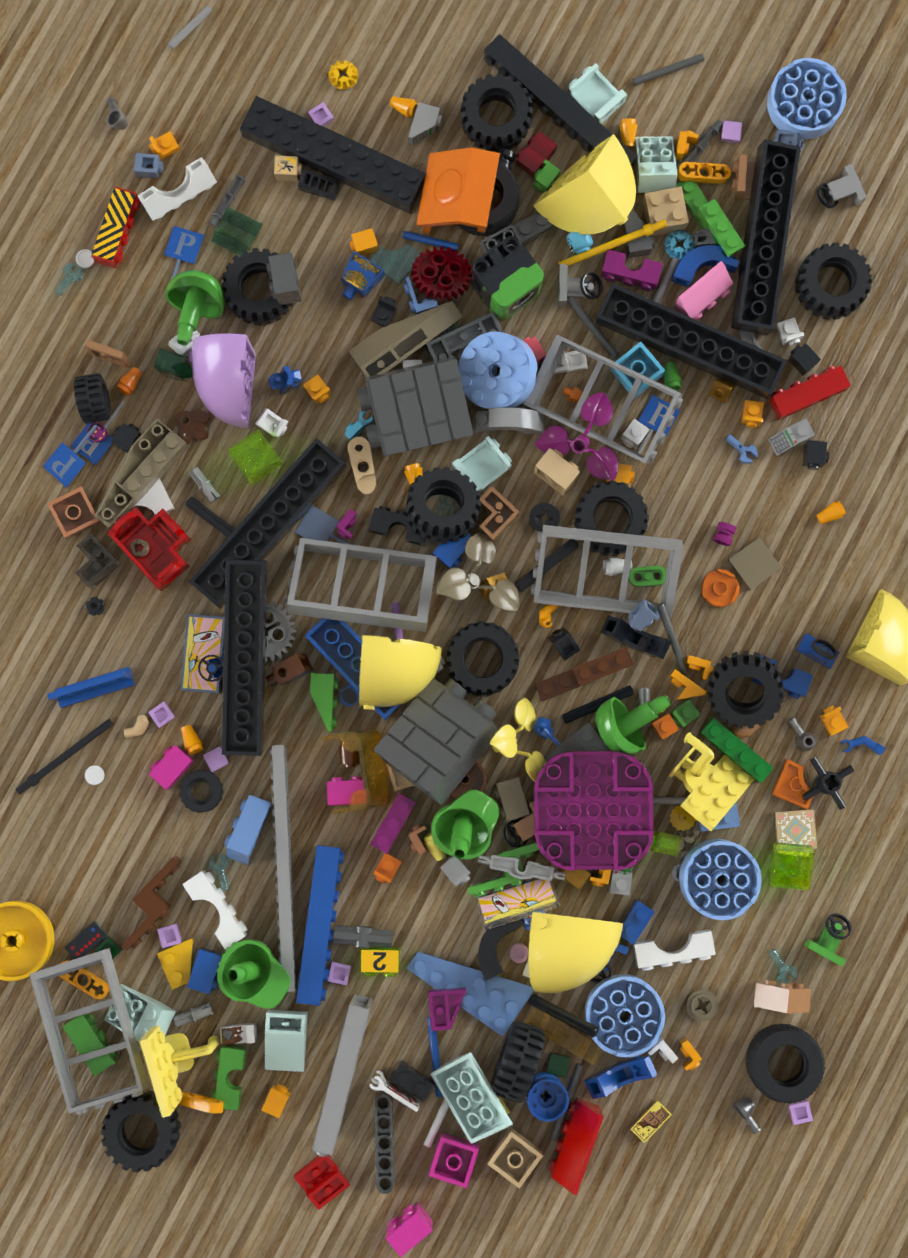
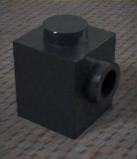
(803, 359)
(125, 436)
(815, 454)

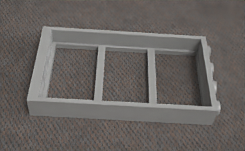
(547, 371)
(605, 603)
(356, 615)
(55, 1041)
(342, 1075)

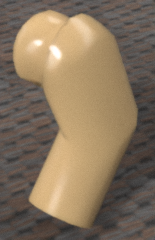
(139, 727)

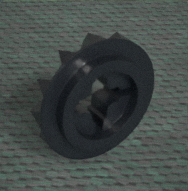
(539, 510)

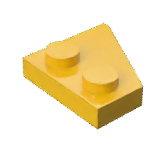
(177, 963)

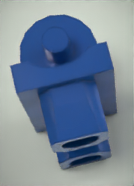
(285, 380)

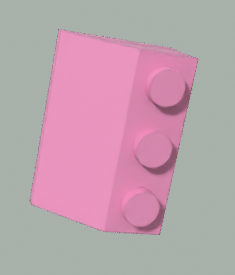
(705, 292)

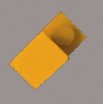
(690, 688)

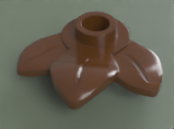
(195, 427)

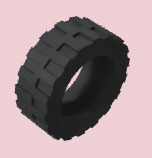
(186, 791)

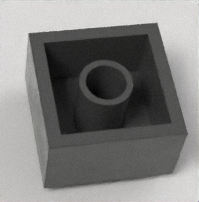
(284, 277)

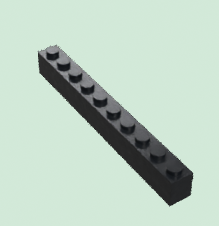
(549, 96)

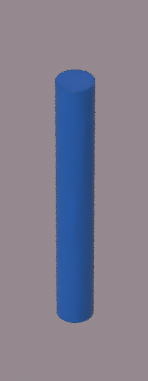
(429, 240)

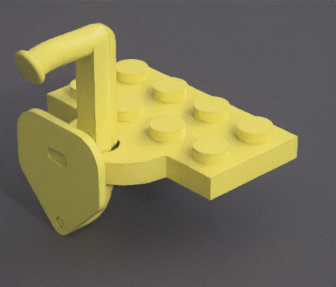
(711, 787)
(168, 1057)

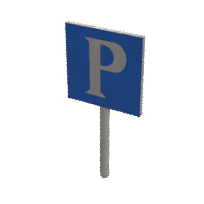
(653, 416)
(92, 450)

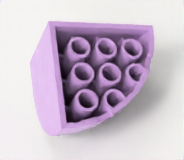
(224, 375)

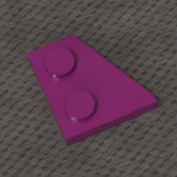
(444, 1006)

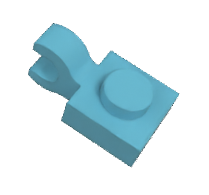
(354, 430)

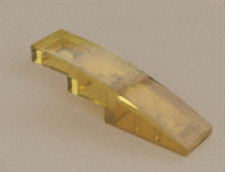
(565, 1036)

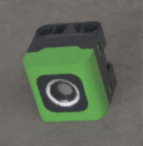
(507, 278)

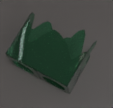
(172, 365)

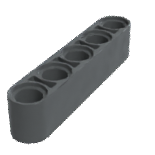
(384, 1151)

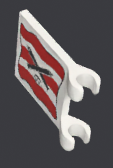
(394, 1091)

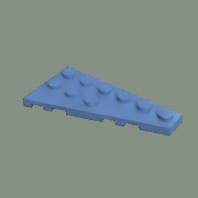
(490, 1001)

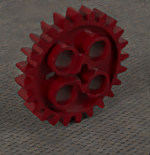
(432, 264)

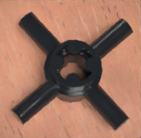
(834, 785)

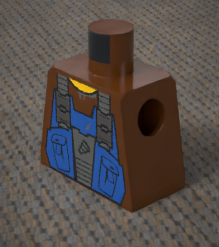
(296, 667)

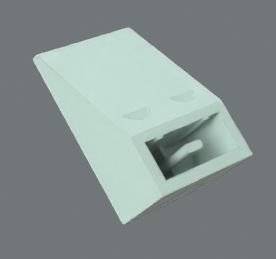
(655, 164)
(143, 1013)
(285, 1040)

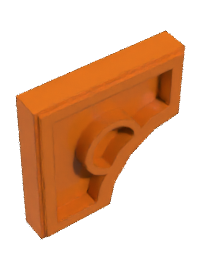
(791, 784)

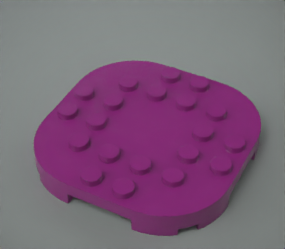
(593, 810)

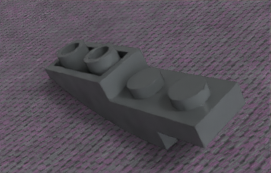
(525, 231)

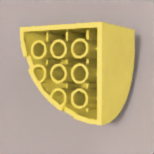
(592, 192)
(883, 639)
(395, 670)
(568, 950)

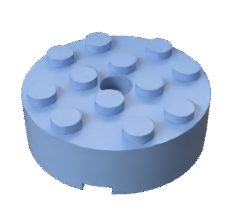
(812, 80)
(479, 368)
(702, 868)
(628, 994)

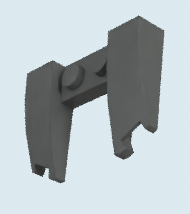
(461, 337)

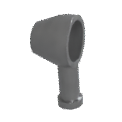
(116, 118)
(802, 736)
(744, 1108)

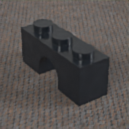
(383, 520)

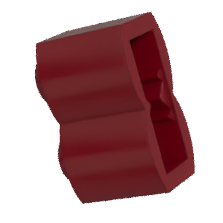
(533, 156)

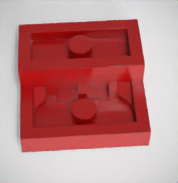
(321, 1180)

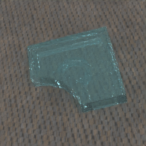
(396, 263)

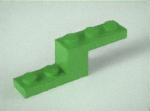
(711, 216)
(498, 883)

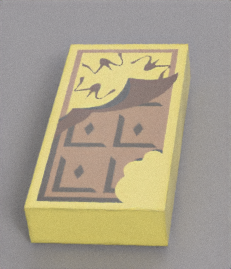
(650, 1121)

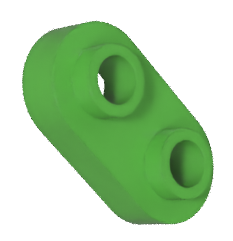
(647, 576)

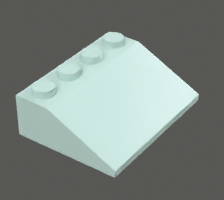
(471, 1097)

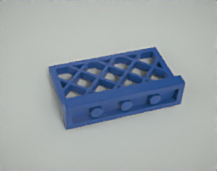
(93, 687)

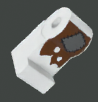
(238, 1033)

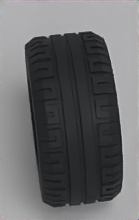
(506, 211)
(807, 1078)

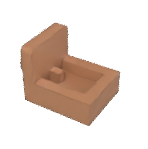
(416, 843)

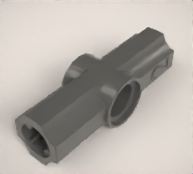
(363, 936)

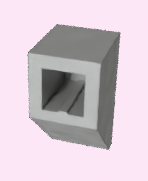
(456, 871)

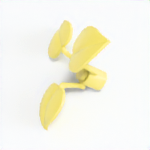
(505, 738)

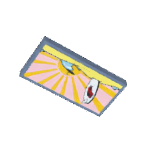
(202, 638)

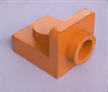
(387, 868)

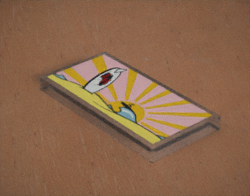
(517, 902)

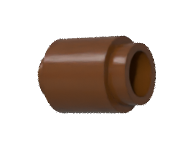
(348, 758)

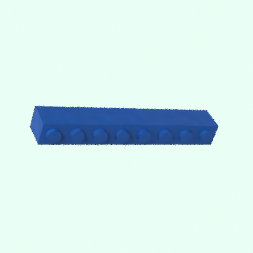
(318, 926)

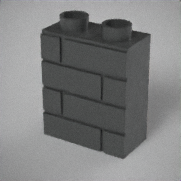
(416, 406)
(438, 739)

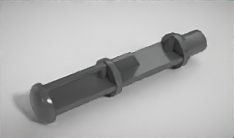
(700, 146)
(227, 200)

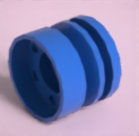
(553, 1104)

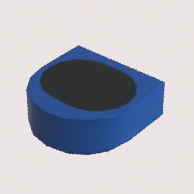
(349, 696)

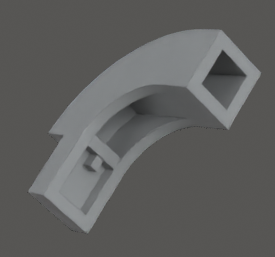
(514, 419)

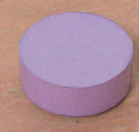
(519, 952)

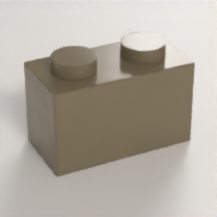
(512, 799)

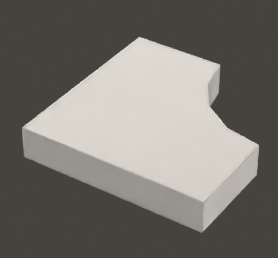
(156, 499)

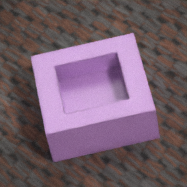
(321, 115)
(731, 131)
(161, 714)
(215, 759)
(169, 935)
(339, 973)
(800, 1112)

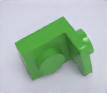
(684, 714)

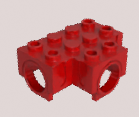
(165, 539)

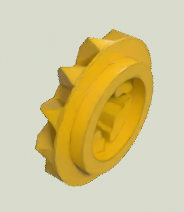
(344, 82)

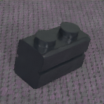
(412, 1081)

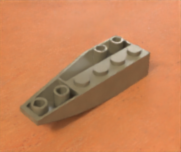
(399, 340)
(142, 467)

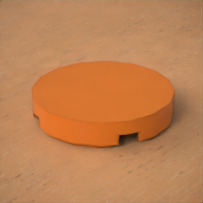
(720, 588)

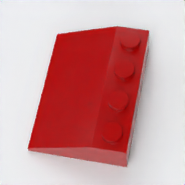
(576, 1144)

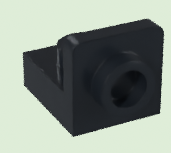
(384, 311)
(564, 643)

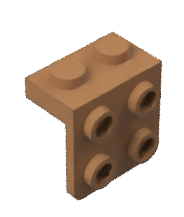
(743, 177)

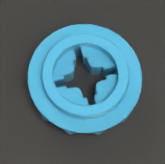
(678, 252)

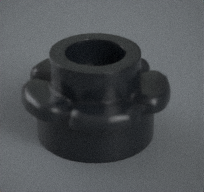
(100, 606)

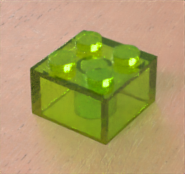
(255, 457)
(791, 866)

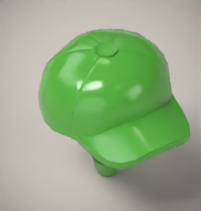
(196, 296)
(621, 728)
(465, 825)
(252, 974)

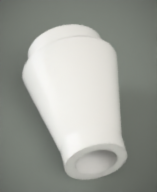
(613, 566)

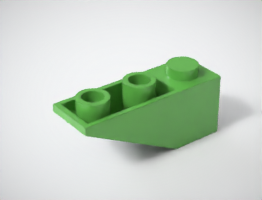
(323, 691)

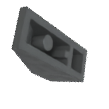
(639, 246)

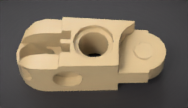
(365, 480)

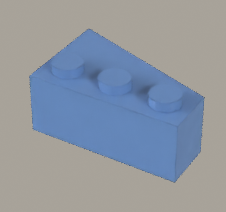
(247, 829)

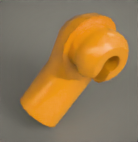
(545, 615)

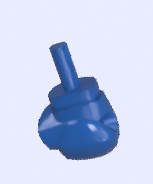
(543, 728)

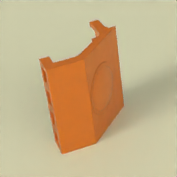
(458, 188)

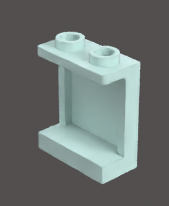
(596, 94)
(484, 463)

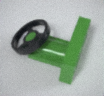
(831, 938)

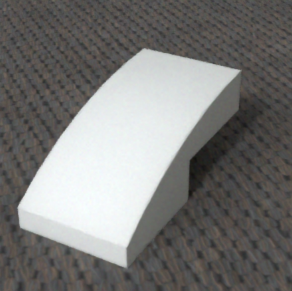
(571, 362)

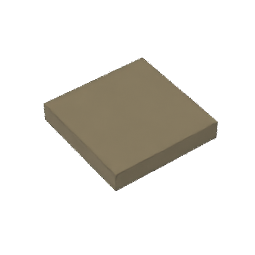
(754, 564)

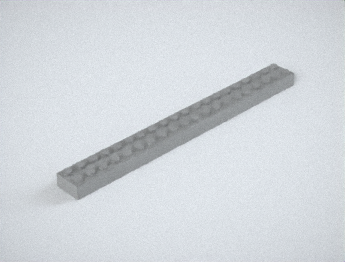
(283, 861)

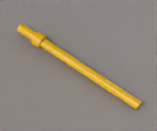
(647, 230)

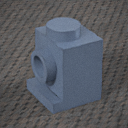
(144, 161)
(643, 615)

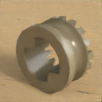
(134, 548)

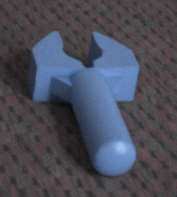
(742, 449)

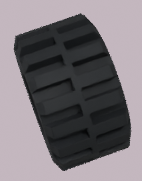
(92, 398)

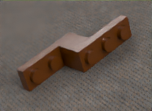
(584, 674)
(152, 903)

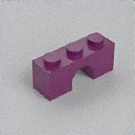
(615, 269)
(393, 823)

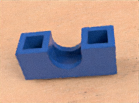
(796, 684)

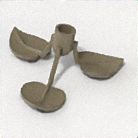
(458, 586)

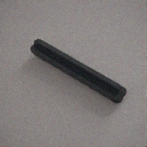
(209, 516)
(549, 563)
(594, 705)
(563, 1015)

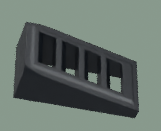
(316, 191)

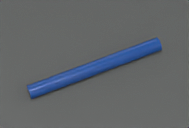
(434, 1053)

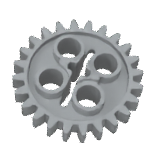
(275, 646)

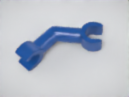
(877, 748)

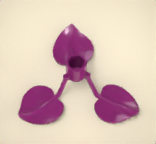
(602, 462)

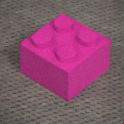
(453, 1160)
(408, 1229)

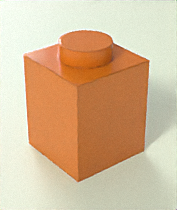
(664, 726)

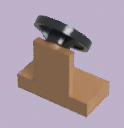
(523, 829)

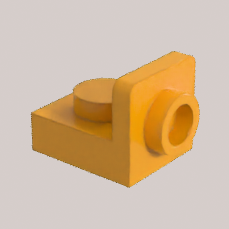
(684, 139)
(164, 145)
(317, 390)
(752, 413)
(697, 663)
(833, 720)
(605, 877)
(688, 1050)

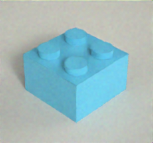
(642, 362)

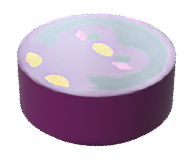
(99, 434)

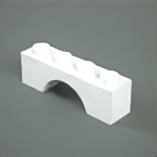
(197, 179)
(202, 888)
(698, 945)

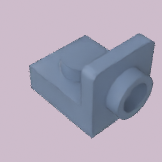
(789, 137)

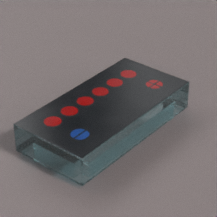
(86, 940)

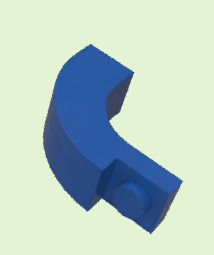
(700, 257)
(620, 1074)

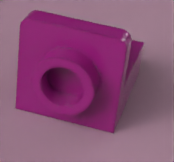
(347, 521)

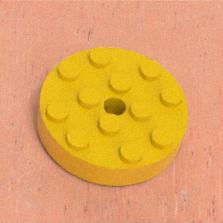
(33, 944)

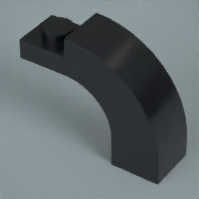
(639, 641)
(487, 956)

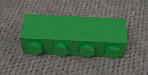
(736, 750)

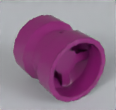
(724, 533)

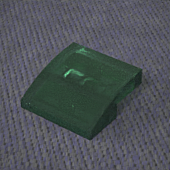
(236, 232)

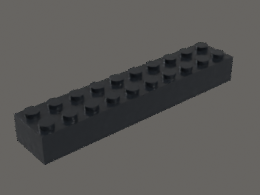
(333, 154)
(765, 237)
(690, 341)
(271, 517)
(244, 657)

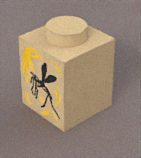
(287, 168)

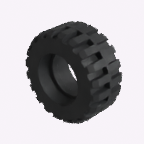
(502, 90)
(850, 264)
(233, 280)
(449, 484)
(615, 493)
(482, 632)
(745, 713)
(518, 1061)
(123, 1150)

